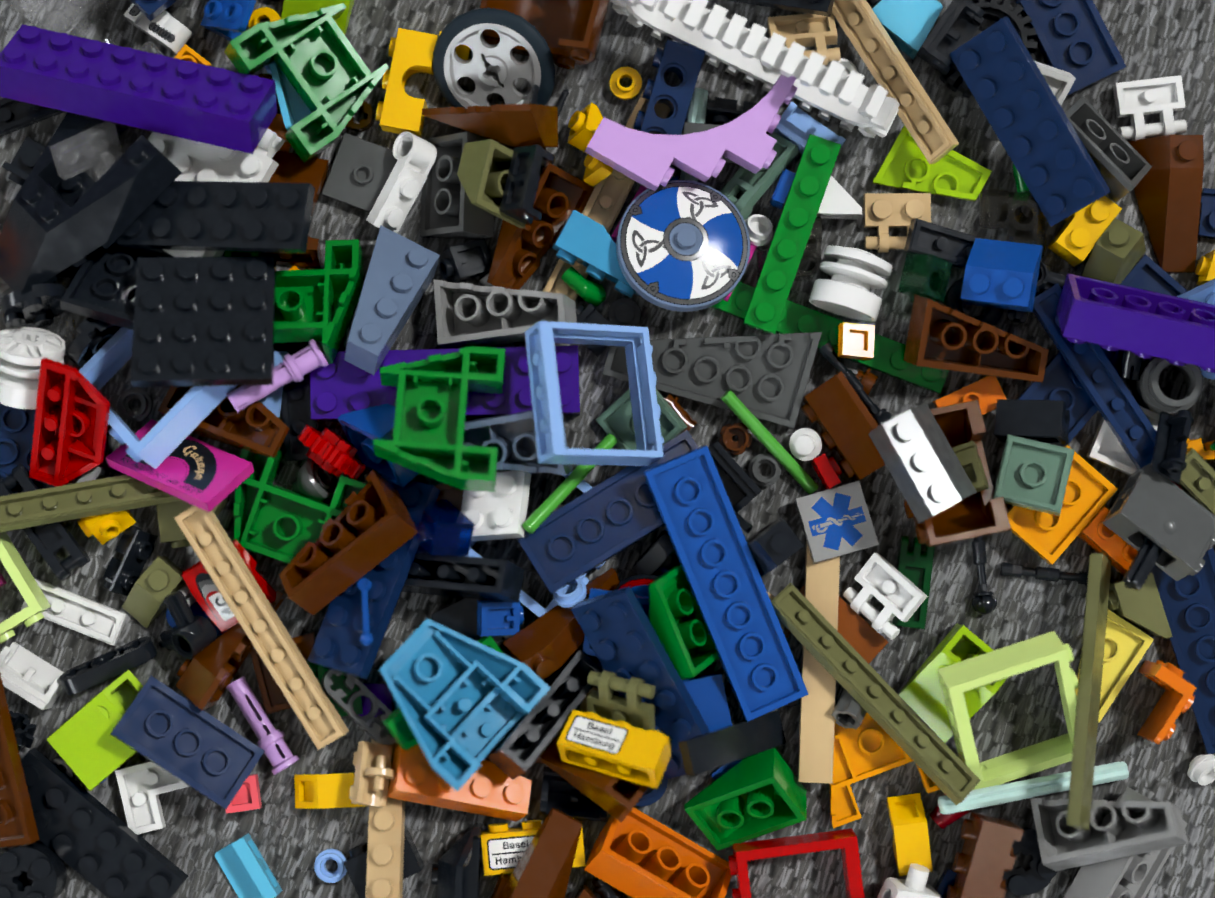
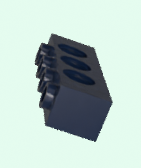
(684, 62)

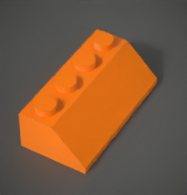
(655, 861)

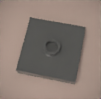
(359, 173)

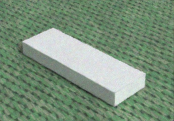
(81, 614)

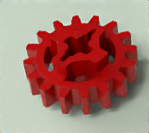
(331, 452)

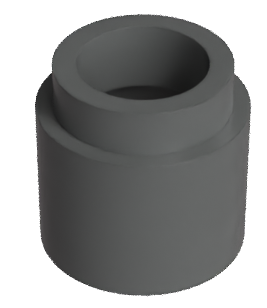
(1148, 393)

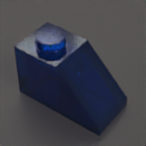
(445, 530)

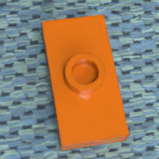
(984, 390)

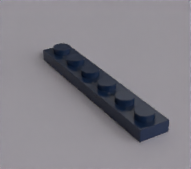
(1100, 383)

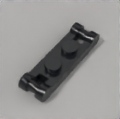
(48, 537)

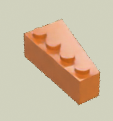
(485, 793)

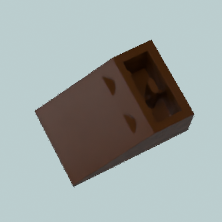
(608, 792)

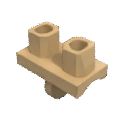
(371, 774)

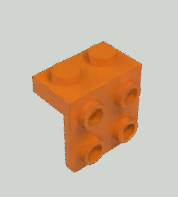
(1174, 700)

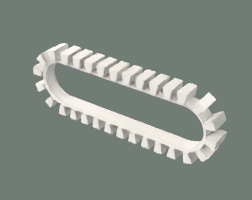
(766, 60)

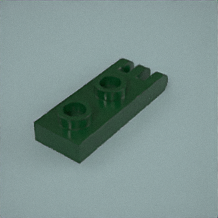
(918, 569)

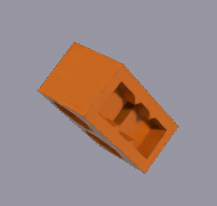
(1107, 542)

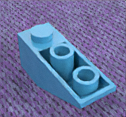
(592, 247)

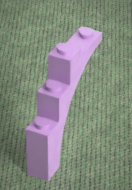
(649, 156)

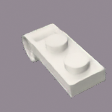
(405, 182)

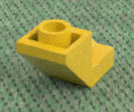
(582, 128)
(323, 790)
(909, 832)

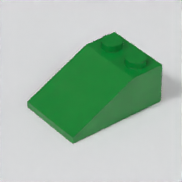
(680, 624)
(749, 801)

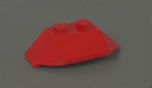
(67, 425)

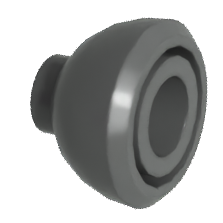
(314, 482)

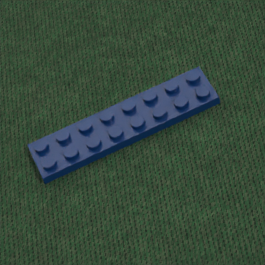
(725, 582)

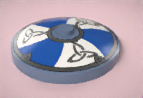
(683, 246)

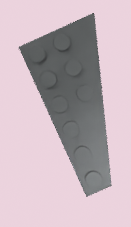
(761, 370)

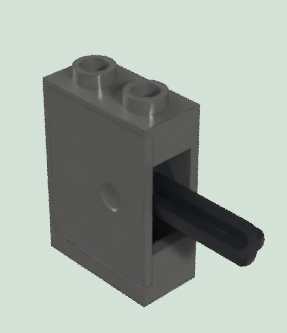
(1162, 526)

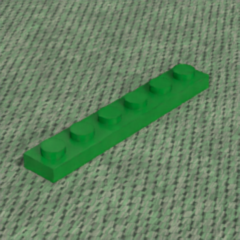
(792, 234)

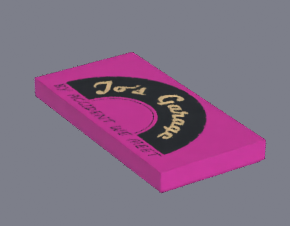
(191, 472)

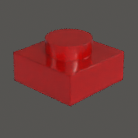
(827, 470)

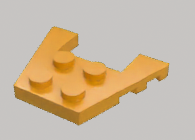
(858, 756)

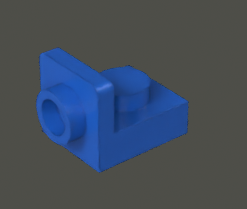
(498, 618)

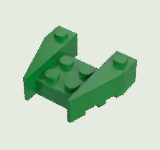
(318, 66)
(318, 301)
(433, 416)
(279, 519)

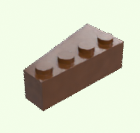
(958, 342)

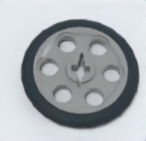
(513, 31)

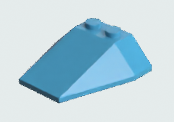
(458, 697)

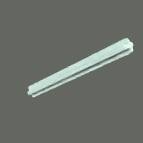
(1030, 788)

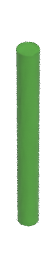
(769, 442)
(564, 489)

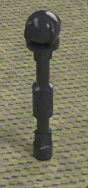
(879, 416)
(1043, 573)
(984, 601)

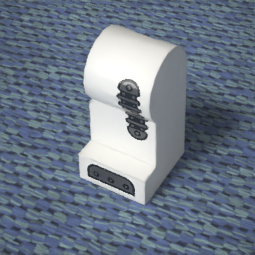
(163, 28)

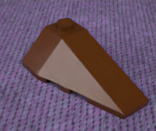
(506, 123)
(1172, 198)
(521, 249)
(251, 429)
(555, 635)
(214, 667)
(547, 860)

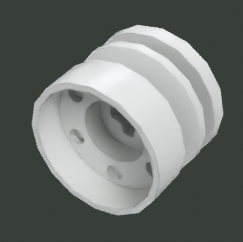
(849, 288)
(20, 363)

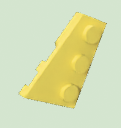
(1122, 653)

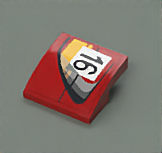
(210, 598)

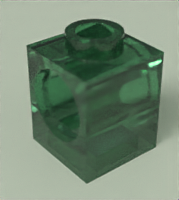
(925, 277)

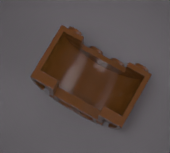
(568, 26)
(978, 513)

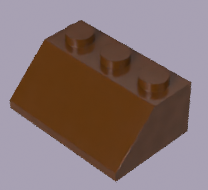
(844, 425)

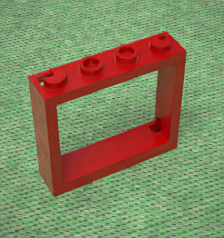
(838, 839)

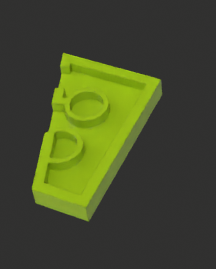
(949, 177)

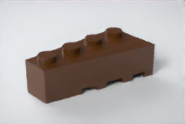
(350, 545)
(984, 857)

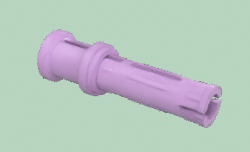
(291, 369)
(269, 738)

